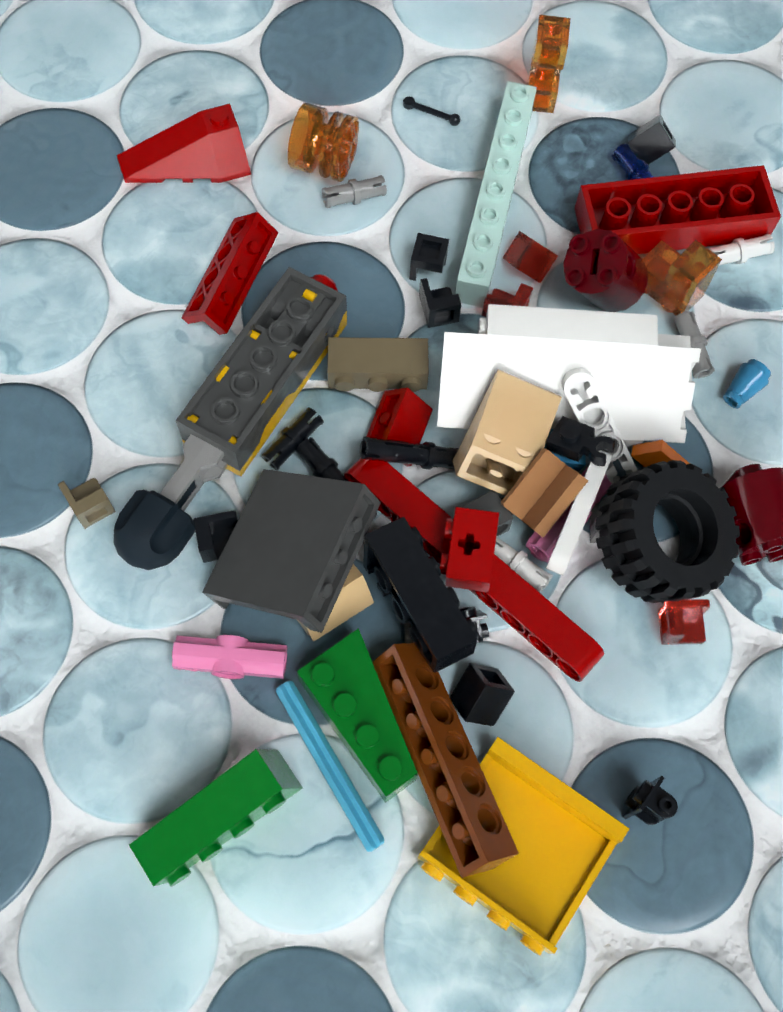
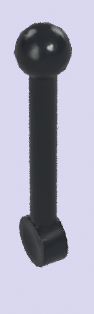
(409, 103)

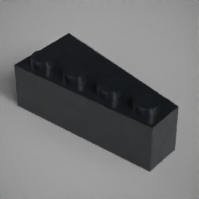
(419, 594)

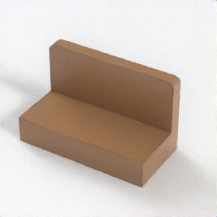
(543, 492)

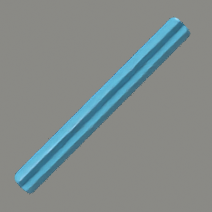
(330, 766)

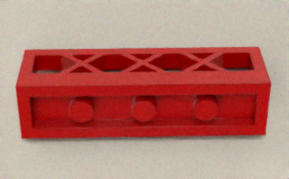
(231, 273)

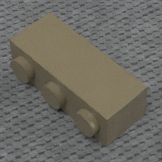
(377, 363)

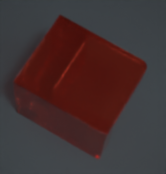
(530, 257)
(500, 297)
(683, 621)

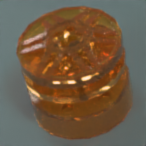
(323, 142)

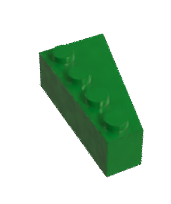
(357, 708)
(214, 816)

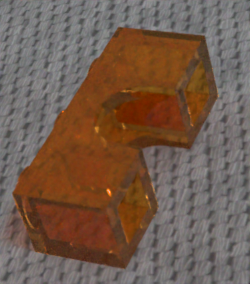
(548, 60)

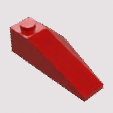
(195, 148)

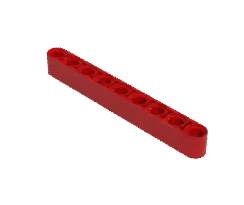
(508, 593)

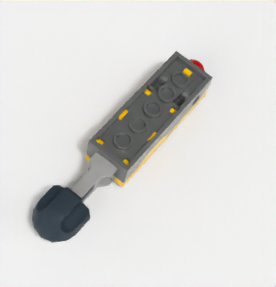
(235, 410)

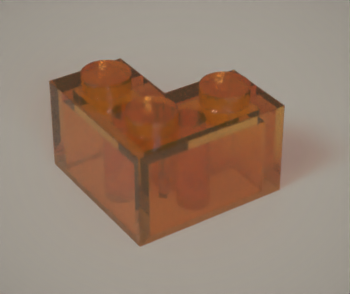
(677, 278)

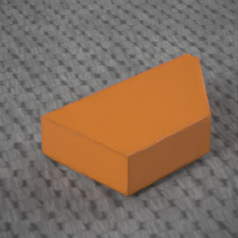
(655, 452)

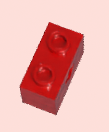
(474, 528)

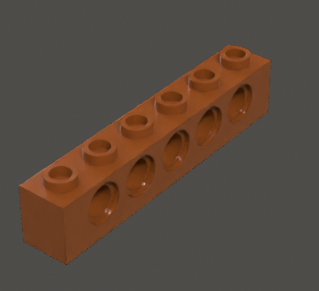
(445, 761)

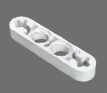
(605, 426)
(577, 517)

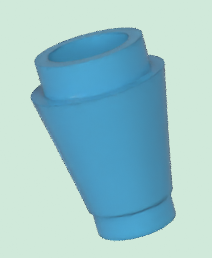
(746, 383)

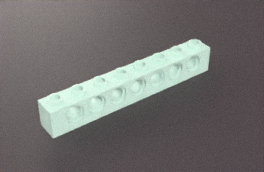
(495, 194)

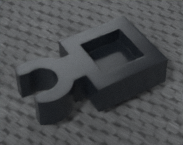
(578, 439)

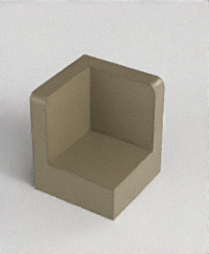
(88, 502)

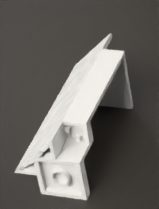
(637, 369)

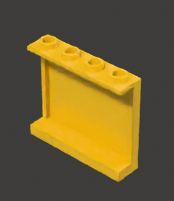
(559, 844)

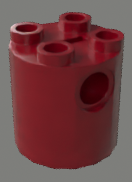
(605, 270)
(759, 511)

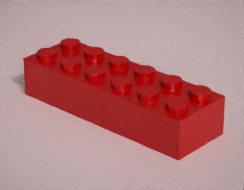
(681, 208)

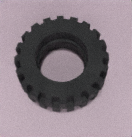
(703, 524)

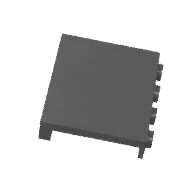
(293, 546)

